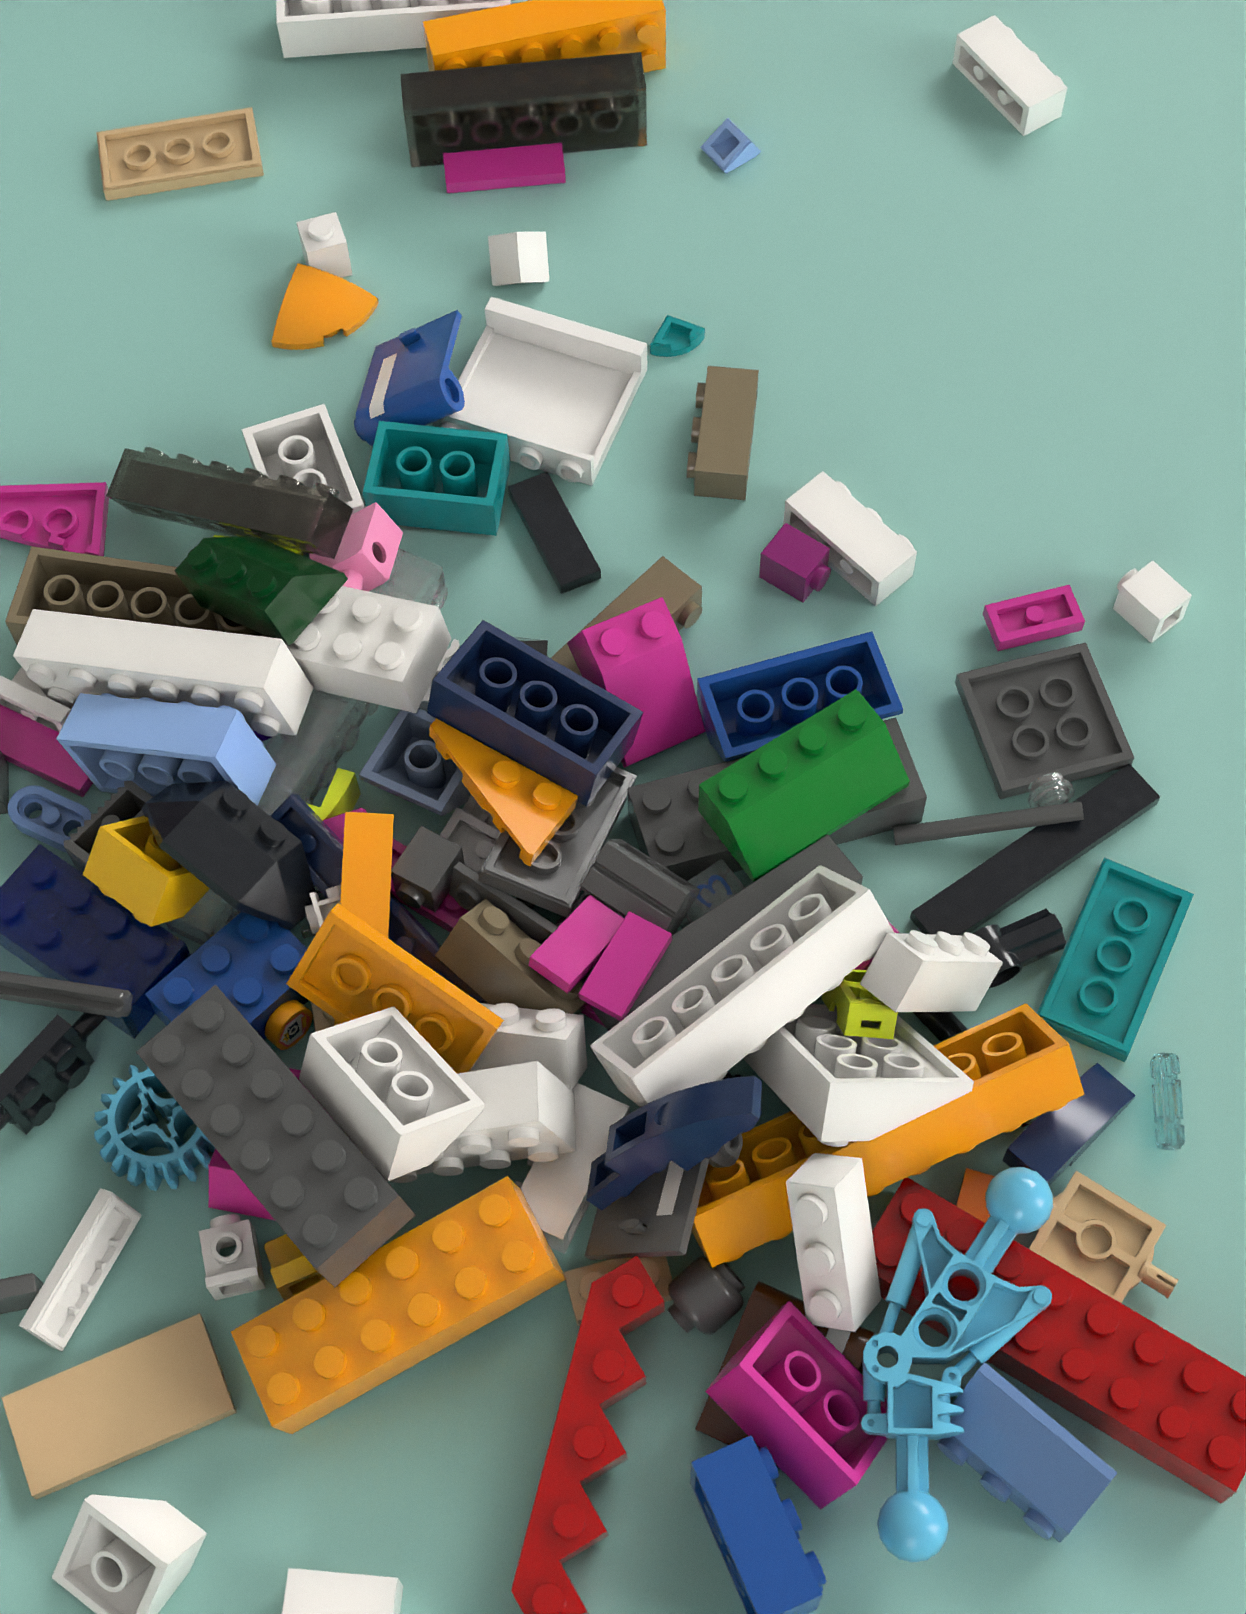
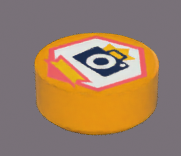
(288, 1024)

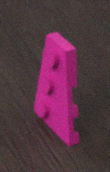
(56, 516)

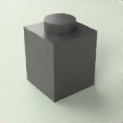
(425, 870)

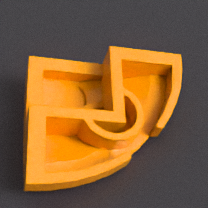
(318, 308)

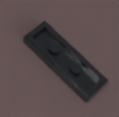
(554, 532)

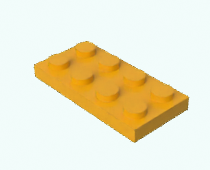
(359, 971)

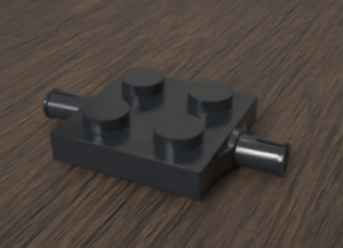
(46, 1071)

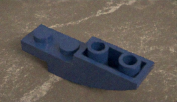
(673, 1128)

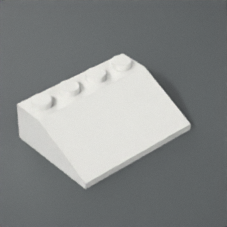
(855, 1084)

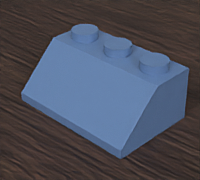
(1025, 1455)

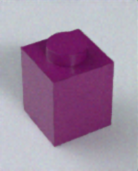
(795, 563)

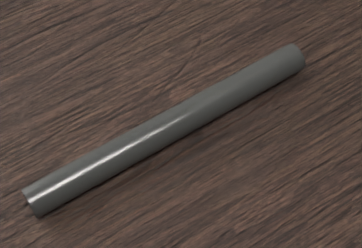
(988, 823)

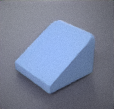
(729, 147)

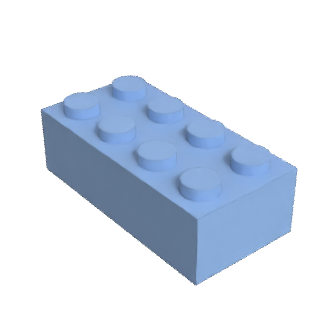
(163, 744)

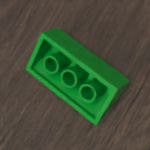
(803, 785)

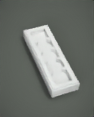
(80, 1270)

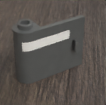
(657, 1213)

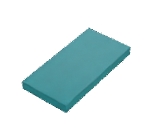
(1114, 959)

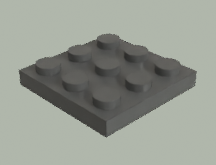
(1043, 719)

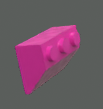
(801, 1404)

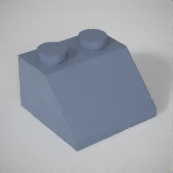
(413, 768)

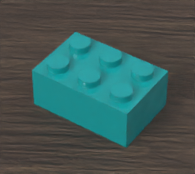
(439, 477)

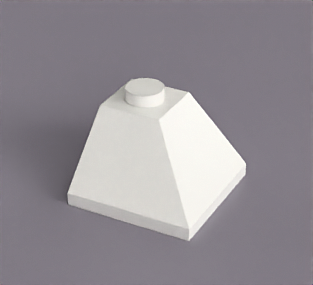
(127, 1554)

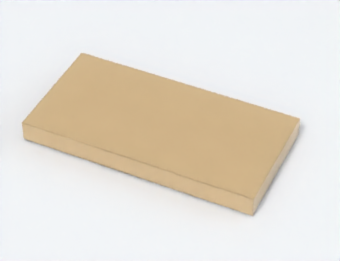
(179, 154)
(117, 1406)

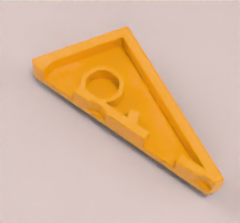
(514, 796)

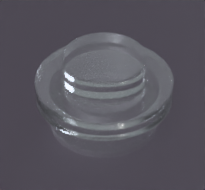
(1050, 790)

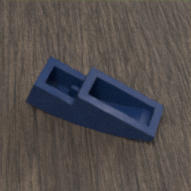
(1064, 1134)

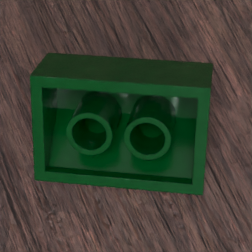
(259, 584)

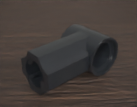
(1023, 942)

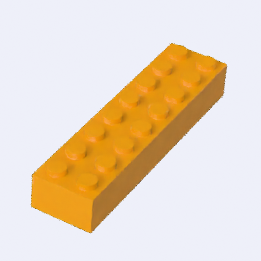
(1017, 1075)

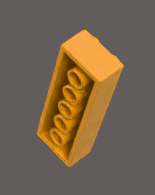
(548, 32)
(397, 1306)

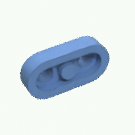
(57, 816)

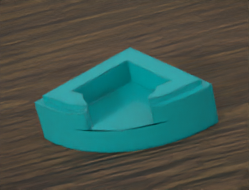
(676, 337)

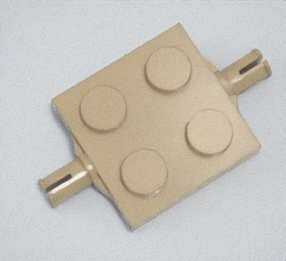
(1102, 1240)

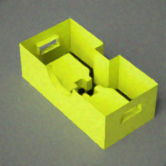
(858, 1004)

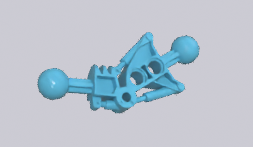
(918, 1407)

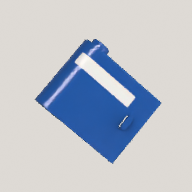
(411, 379)

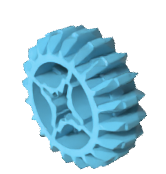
(144, 1134)

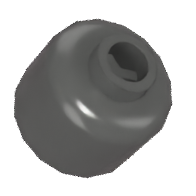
(705, 1296)

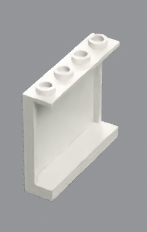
(550, 388)

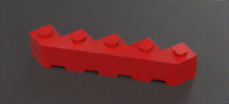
(583, 1439)

